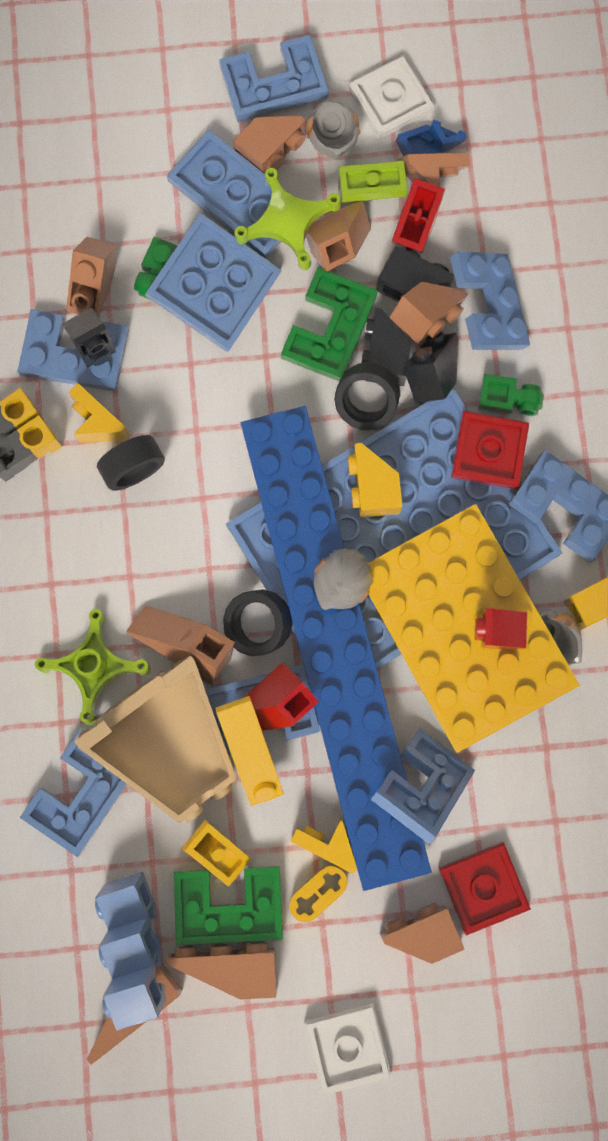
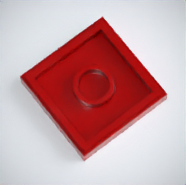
(490, 450)
(484, 888)

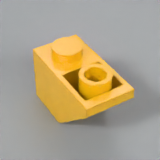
(376, 484)
(589, 604)

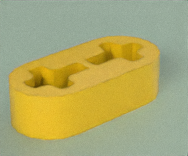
(324, 900)

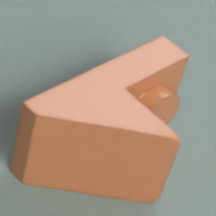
(433, 166)

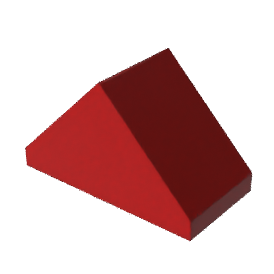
(418, 215)

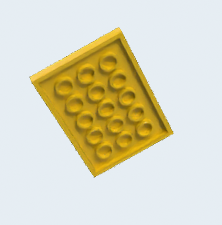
(430, 602)

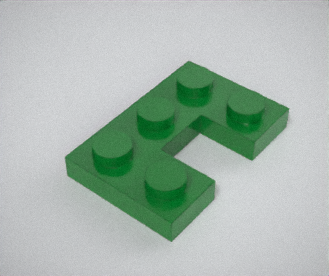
(351, 309)
(206, 923)

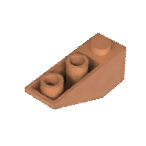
(181, 637)
(235, 972)

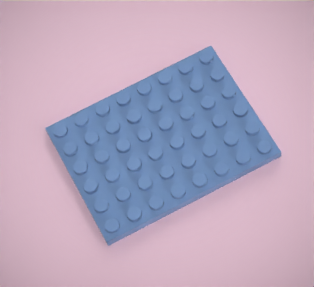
(423, 454)

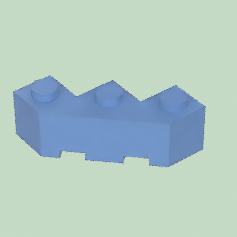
(130, 951)

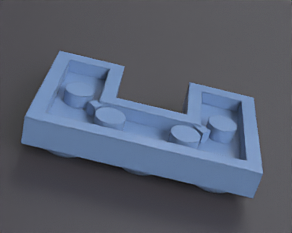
(297, 86)
(505, 324)
(47, 360)
(554, 480)
(237, 690)
(429, 808)
(75, 824)

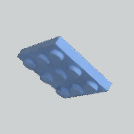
(213, 282)

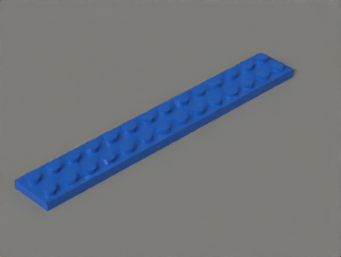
(332, 646)

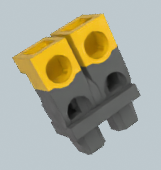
(22, 435)

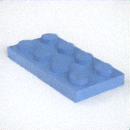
(225, 187)

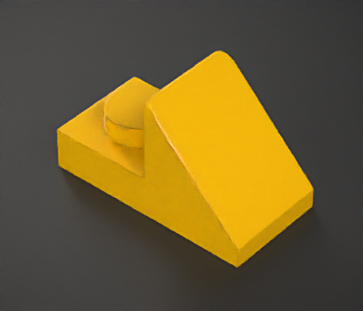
(101, 424)
(335, 851)
(216, 853)

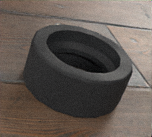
(358, 418)
(130, 462)
(233, 627)

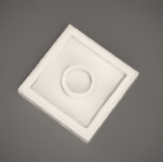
(391, 97)
(347, 1049)

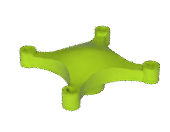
(287, 219)
(92, 666)

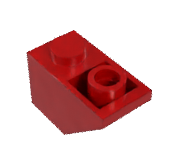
(501, 629)
(281, 699)

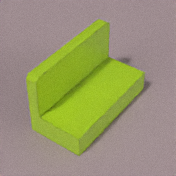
(372, 181)

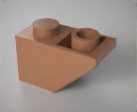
(270, 139)
(338, 235)
(90, 275)
(427, 308)
(427, 936)

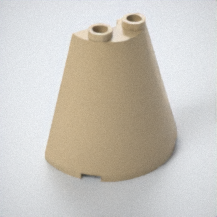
(164, 742)

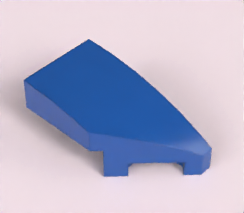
(429, 139)

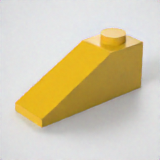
(249, 751)

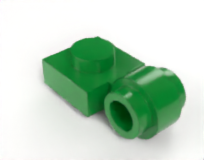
(153, 262)
(500, 394)

